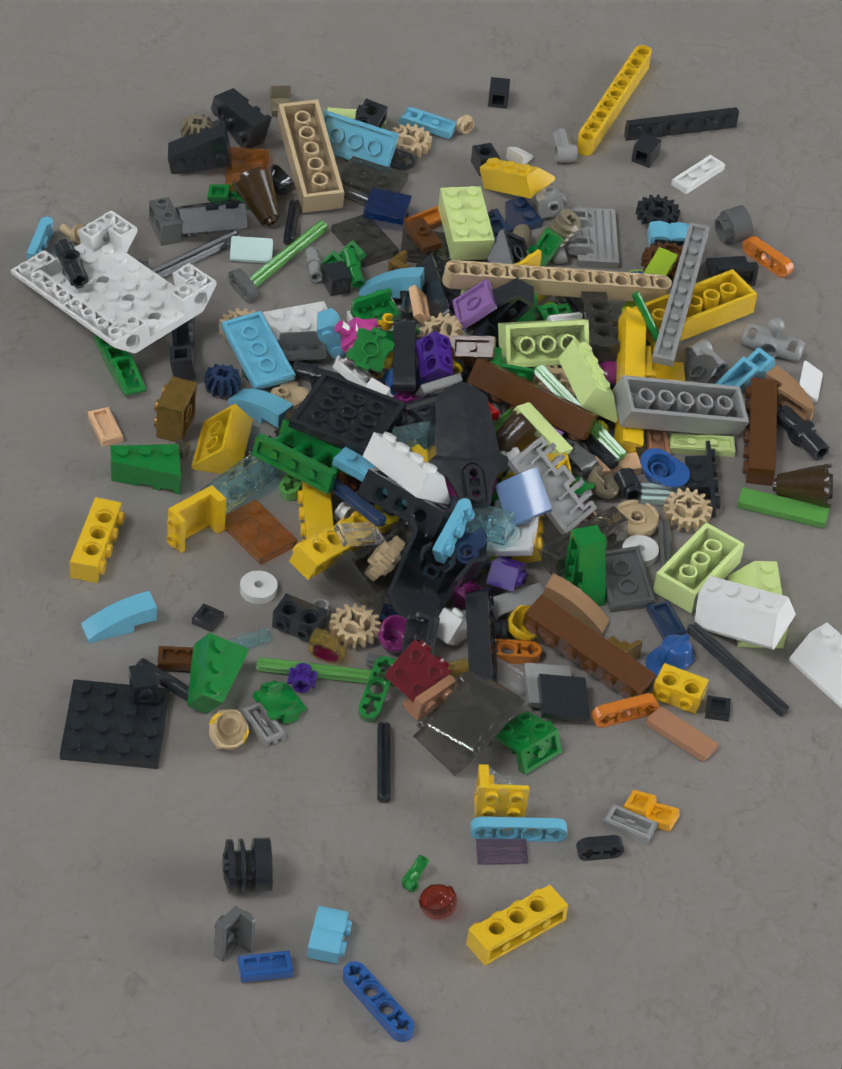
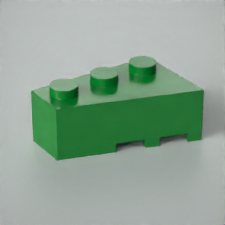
(148, 465)
(587, 562)
(213, 671)

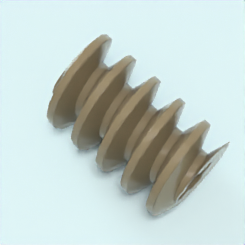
(564, 224)

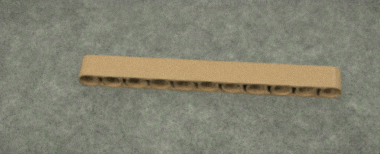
(556, 280)

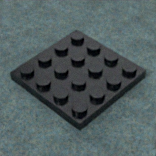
(345, 413)
(112, 730)

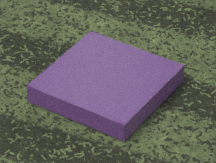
(475, 303)

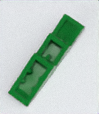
(121, 367)

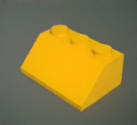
(514, 178)
(222, 440)

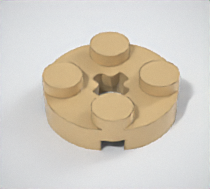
(647, 514)

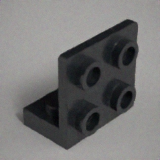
(746, 270)

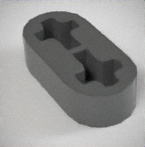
(243, 284)

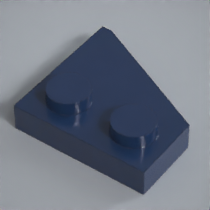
(519, 212)

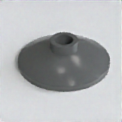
(700, 368)

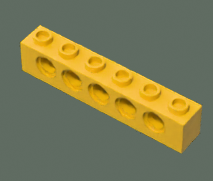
(323, 549)

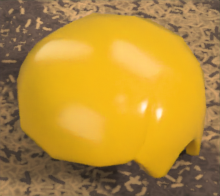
(515, 626)

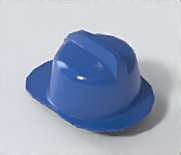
(663, 468)
(674, 651)

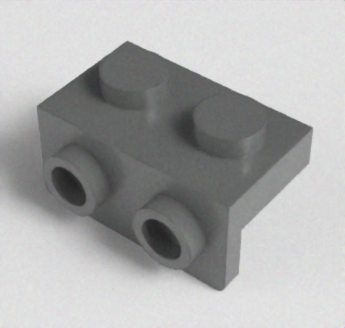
(302, 346)
(233, 930)

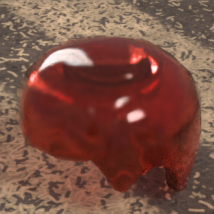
(438, 901)

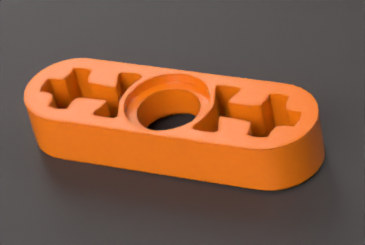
(778, 262)
(522, 646)
(636, 706)

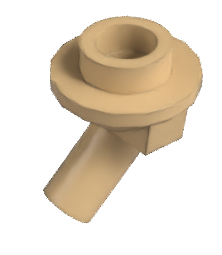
(72, 234)

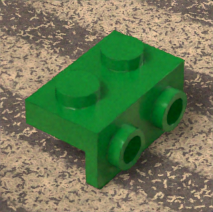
(375, 305)

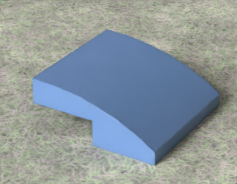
(524, 496)

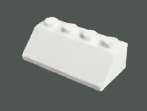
(406, 468)
(743, 612)
(821, 660)

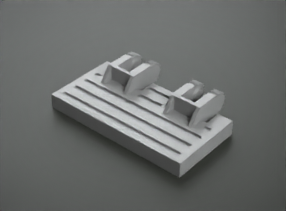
(596, 240)
(566, 506)

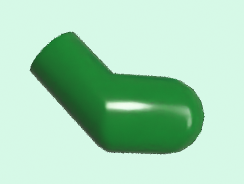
(410, 879)

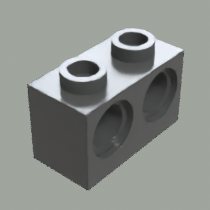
(165, 221)

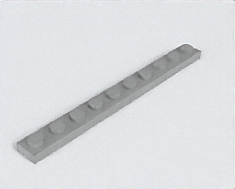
(680, 295)

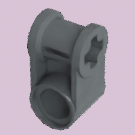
(580, 460)

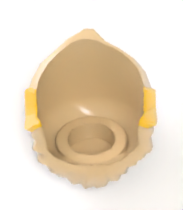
(228, 729)

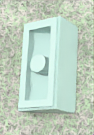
(251, 249)

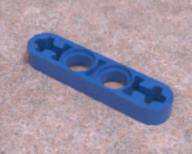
(381, 999)

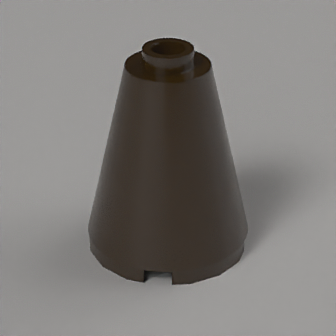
(258, 194)
(515, 432)
(807, 485)

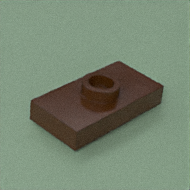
(423, 235)
(175, 658)

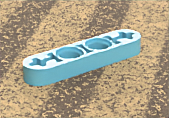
(546, 828)

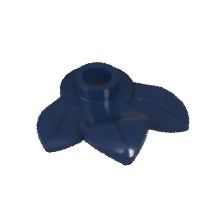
(469, 544)

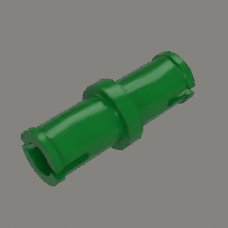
(353, 267)

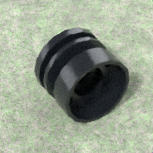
(248, 865)

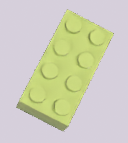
(465, 223)
(703, 555)

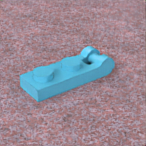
(432, 123)
(41, 237)
(453, 530)

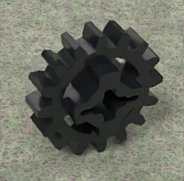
(657, 209)

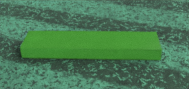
(783, 507)

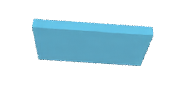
(359, 139)
(257, 350)

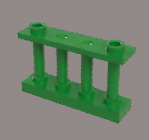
(294, 462)

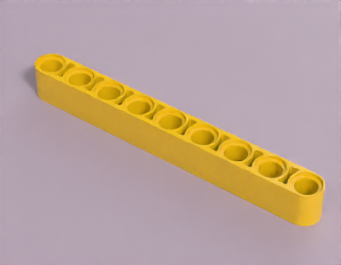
(613, 100)

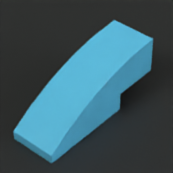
(397, 280)
(754, 366)
(262, 405)
(120, 617)

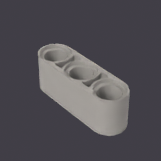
(508, 602)

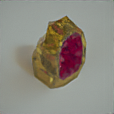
(326, 647)

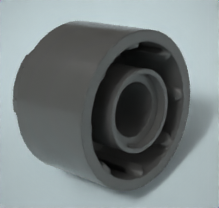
(734, 225)

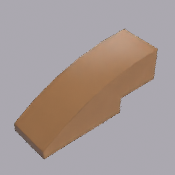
(791, 393)
(576, 603)

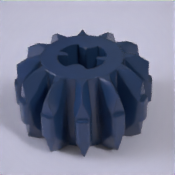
(222, 380)

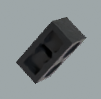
(372, 113)
(298, 617)

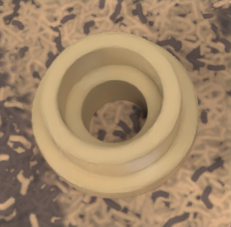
(465, 124)

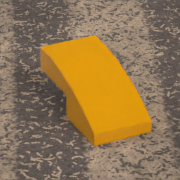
(647, 806)

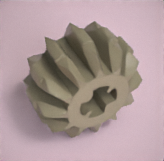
(195, 124)

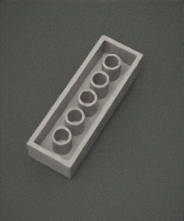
(680, 406)

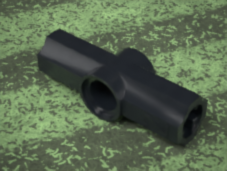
(71, 263)
(802, 432)

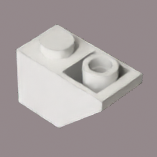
(452, 626)

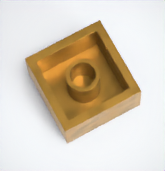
(175, 409)

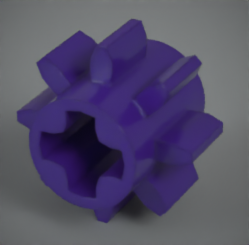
(302, 677)

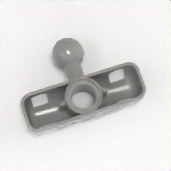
(772, 340)

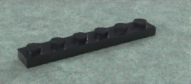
(682, 123)

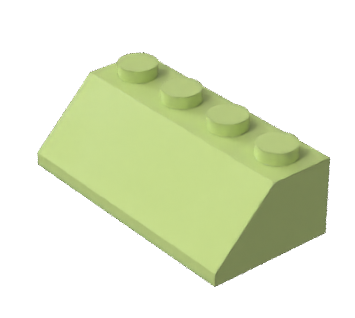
(539, 341)
(588, 380)
(763, 576)

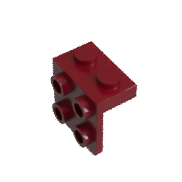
(417, 670)

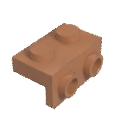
(430, 699)

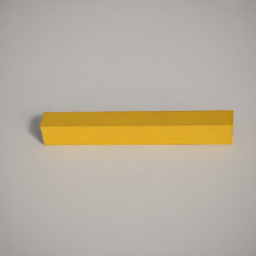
(630, 363)

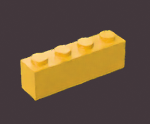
(315, 510)

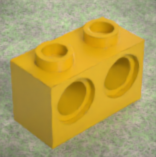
(680, 688)

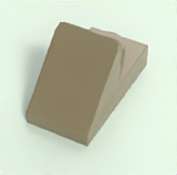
(278, 95)

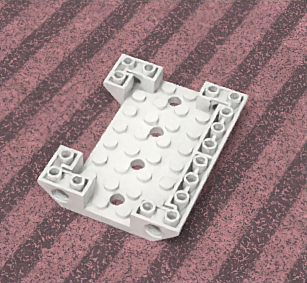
(132, 298)

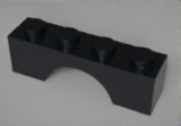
(183, 351)

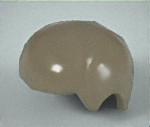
(604, 486)

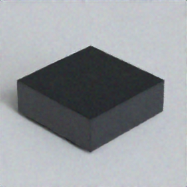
(207, 617)
(717, 708)

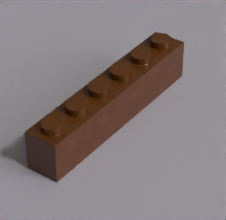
(517, 391)
(760, 432)
(587, 648)

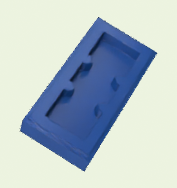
(265, 966)

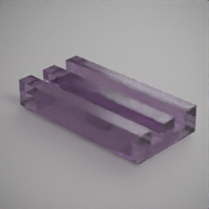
(501, 848)

